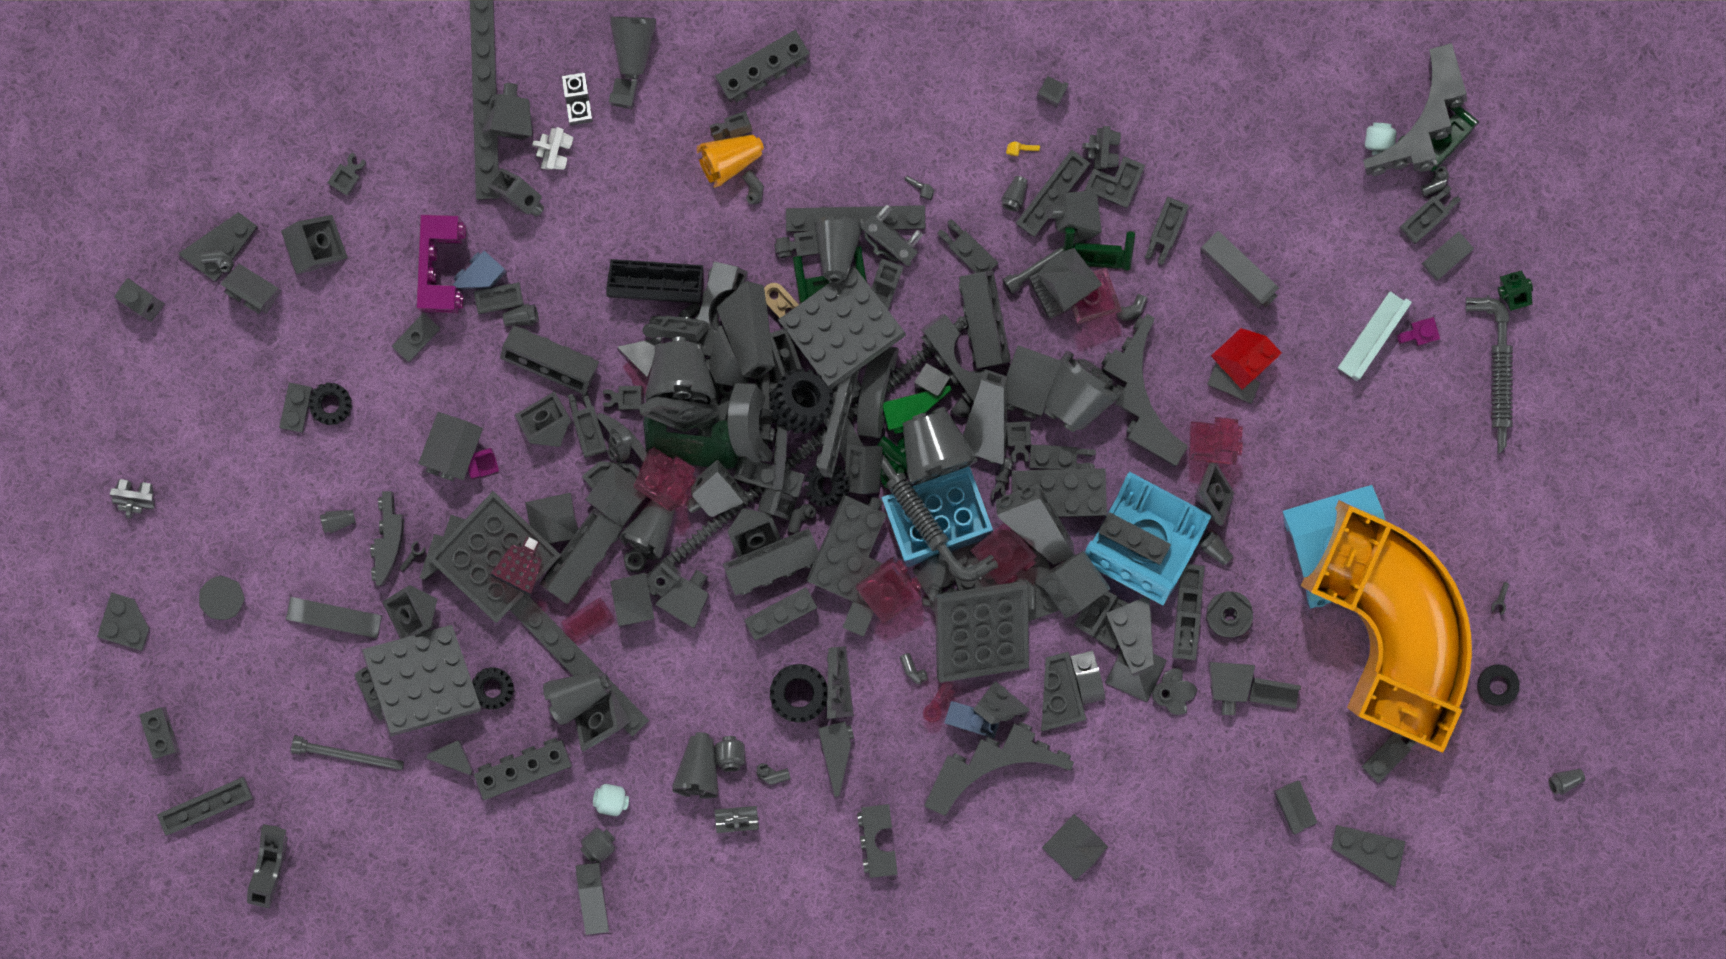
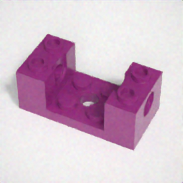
(437, 230)

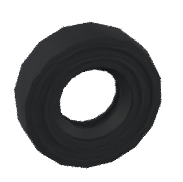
(1511, 678)

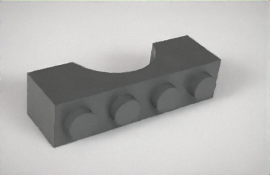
(722, 282)
(942, 336)

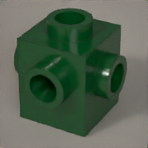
(1515, 290)

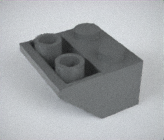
(255, 290)

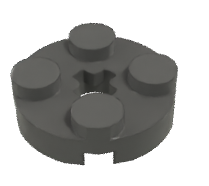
(1243, 614)

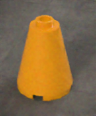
(728, 157)

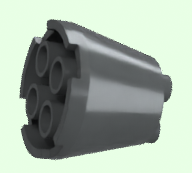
(680, 373)
(1080, 393)
(934, 446)

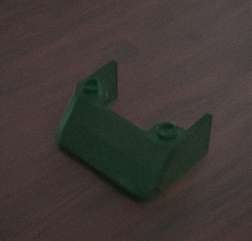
(692, 449)

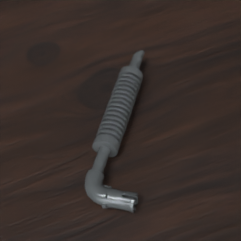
(1501, 367)
(929, 528)

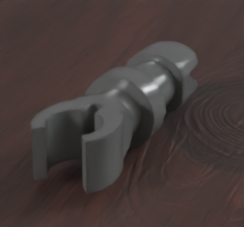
(1002, 479)

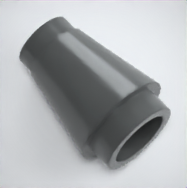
(1014, 195)
(522, 316)
(336, 520)
(1215, 547)
(1565, 781)

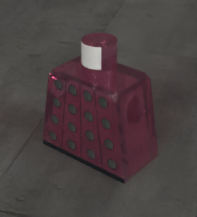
(519, 567)

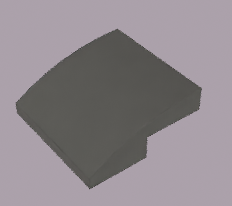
(1095, 621)

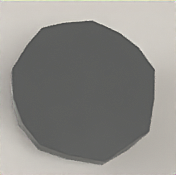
(221, 598)

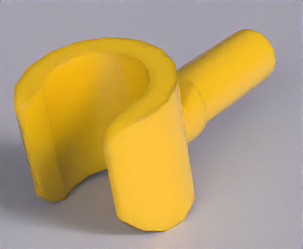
(1014, 147)

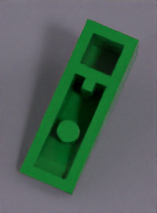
(905, 408)

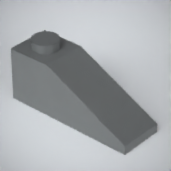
(836, 748)
(592, 898)

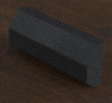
(654, 281)

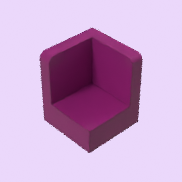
(483, 464)

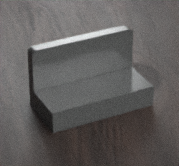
(863, 468)
(1274, 693)
(1295, 807)

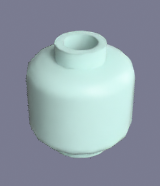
(1380, 137)
(610, 800)

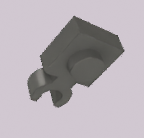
(734, 126)
(344, 177)
(627, 399)
(1018, 436)

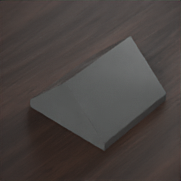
(600, 721)

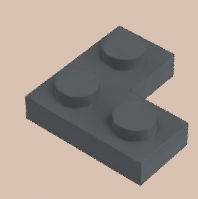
(1118, 188)

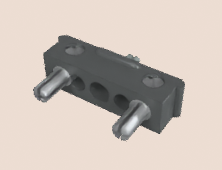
(889, 238)

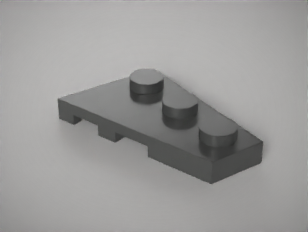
(839, 690)
(1061, 694)

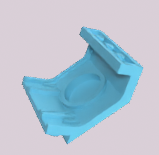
(1162, 516)
(1313, 526)

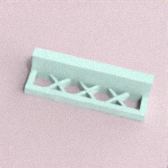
(1374, 336)

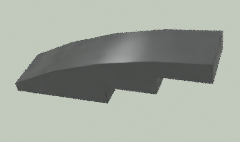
(1188, 612)

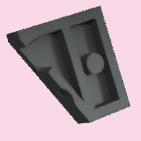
(999, 705)

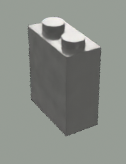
(450, 447)

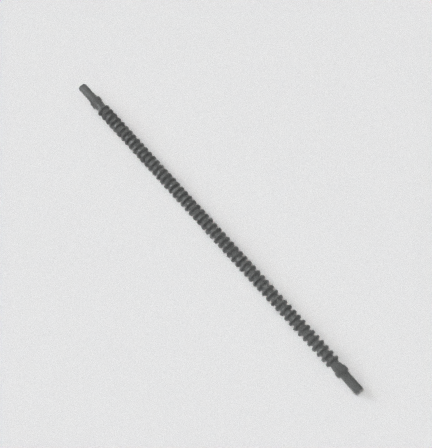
(961, 323)

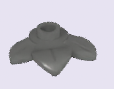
(1177, 689)

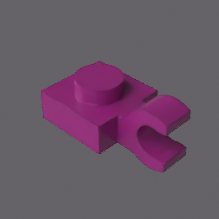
(1422, 332)

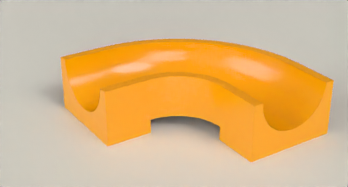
(1413, 624)

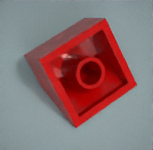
(1246, 356)

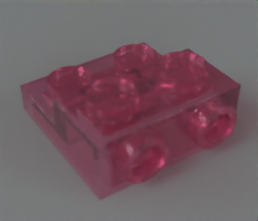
(1215, 441)
(665, 479)
(1008, 550)
(890, 589)

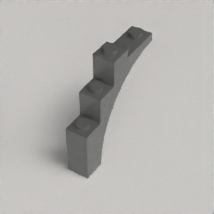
(1434, 122)
(1127, 367)
(1018, 748)

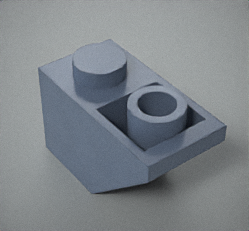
(481, 274)
(967, 719)

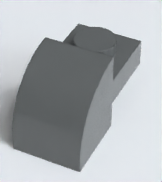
(1088, 677)

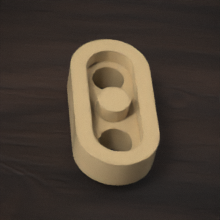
(783, 301)

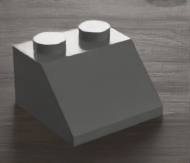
(314, 243)
(1074, 584)

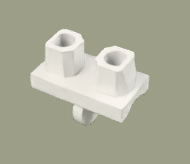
(556, 139)

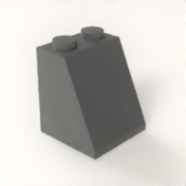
(1030, 381)

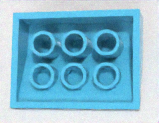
(954, 505)

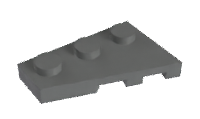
(228, 236)
(678, 413)
(1134, 634)
(1371, 851)

